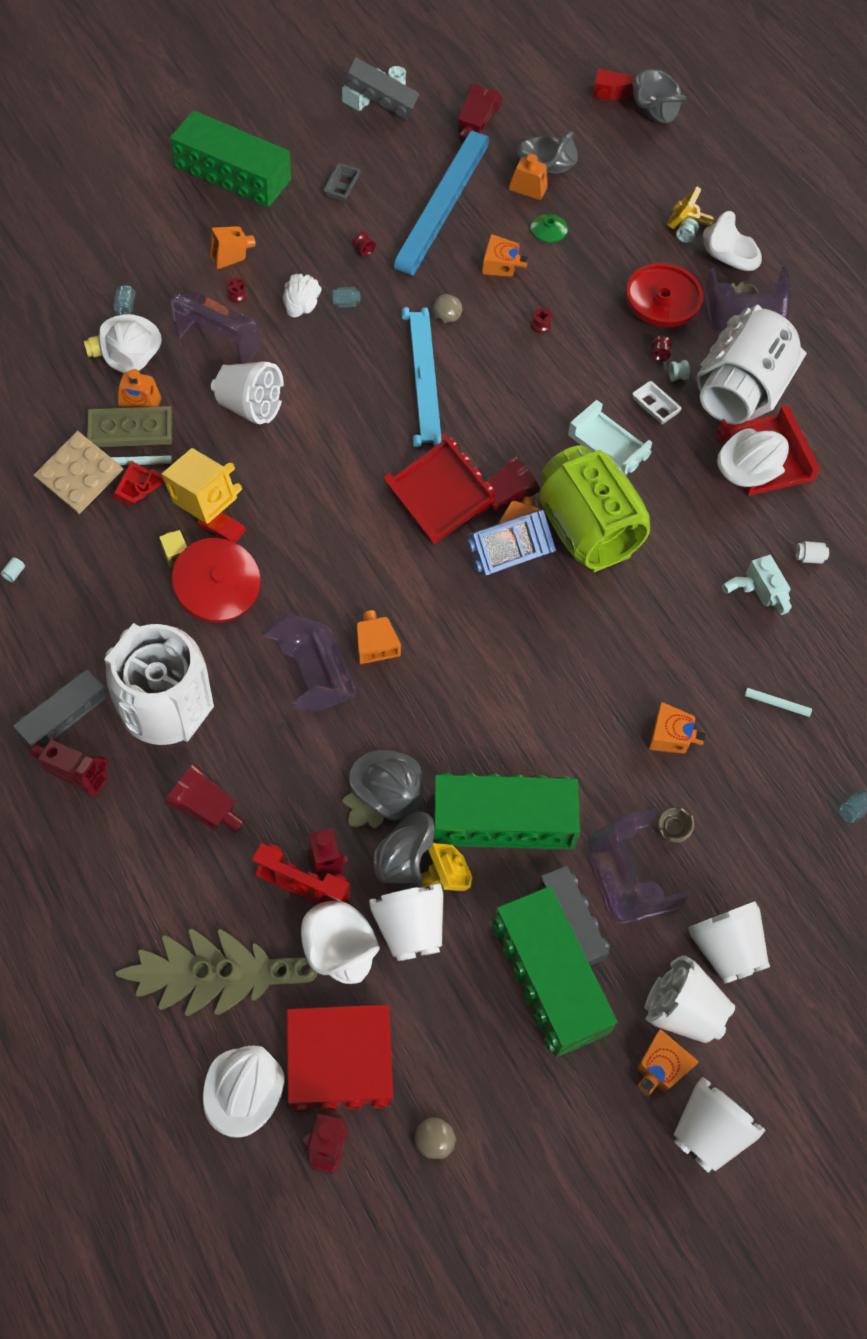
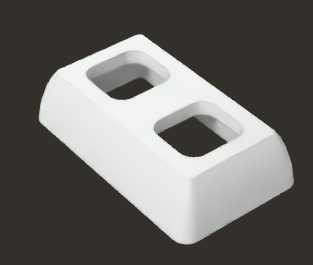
(662, 401)

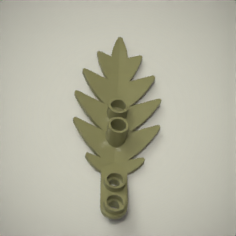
(212, 972)

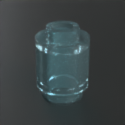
(346, 296)
(124, 300)
(854, 807)

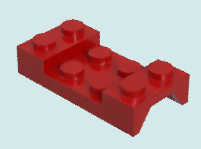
(288, 877)

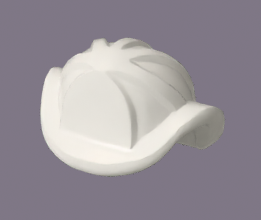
(729, 246)
(128, 342)
(753, 457)
(338, 941)
(242, 1090)

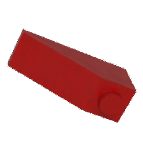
(613, 85)

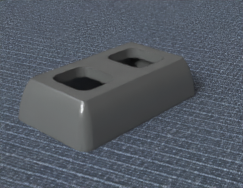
(341, 171)

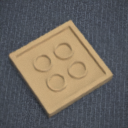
(78, 472)

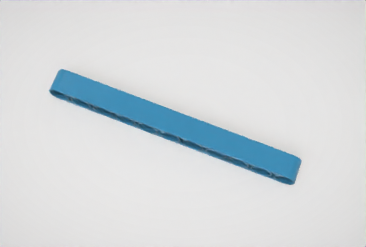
(441, 203)

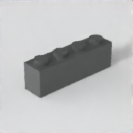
(381, 88)
(60, 710)
(575, 909)

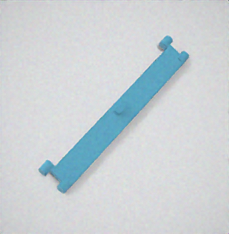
(424, 377)

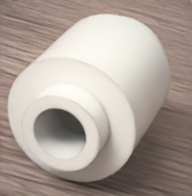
(812, 552)

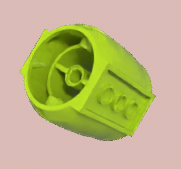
(593, 507)

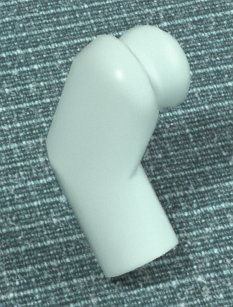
(745, 582)

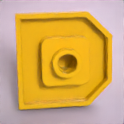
(688, 209)
(448, 869)

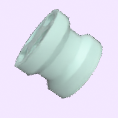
(398, 74)
(687, 230)
(679, 370)

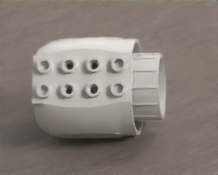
(749, 366)
(153, 661)

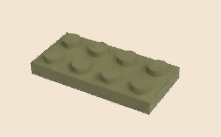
(130, 426)

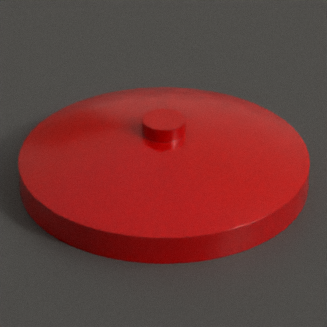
(664, 295)
(215, 580)

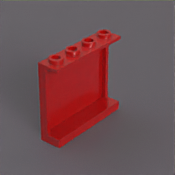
(800, 462)
(441, 490)
(339, 1057)

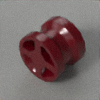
(364, 244)
(236, 290)
(541, 320)
(661, 348)

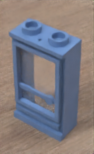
(510, 542)

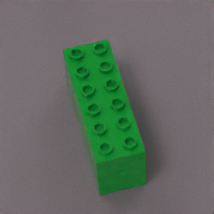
(231, 158)
(506, 811)
(553, 972)

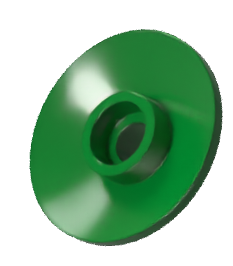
(549, 228)

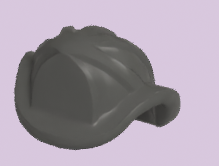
(658, 95)
(555, 154)
(387, 783)
(399, 854)

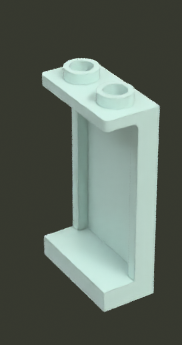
(600, 432)

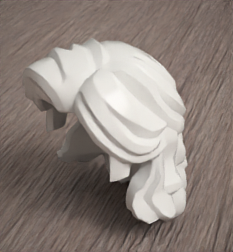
(300, 294)

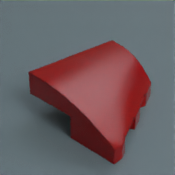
(137, 483)

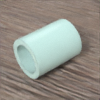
(12, 569)

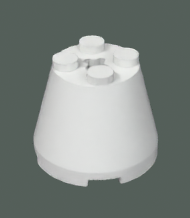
(249, 390)
(411, 920)
(733, 942)
(688, 1003)
(714, 1127)

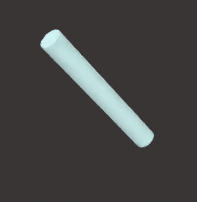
(144, 460)
(757, 695)

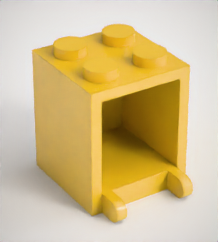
(200, 485)

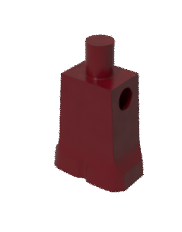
(478, 110)
(511, 485)
(72, 766)
(203, 801)
(324, 854)
(326, 1143)

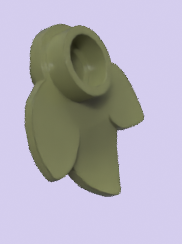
(361, 813)

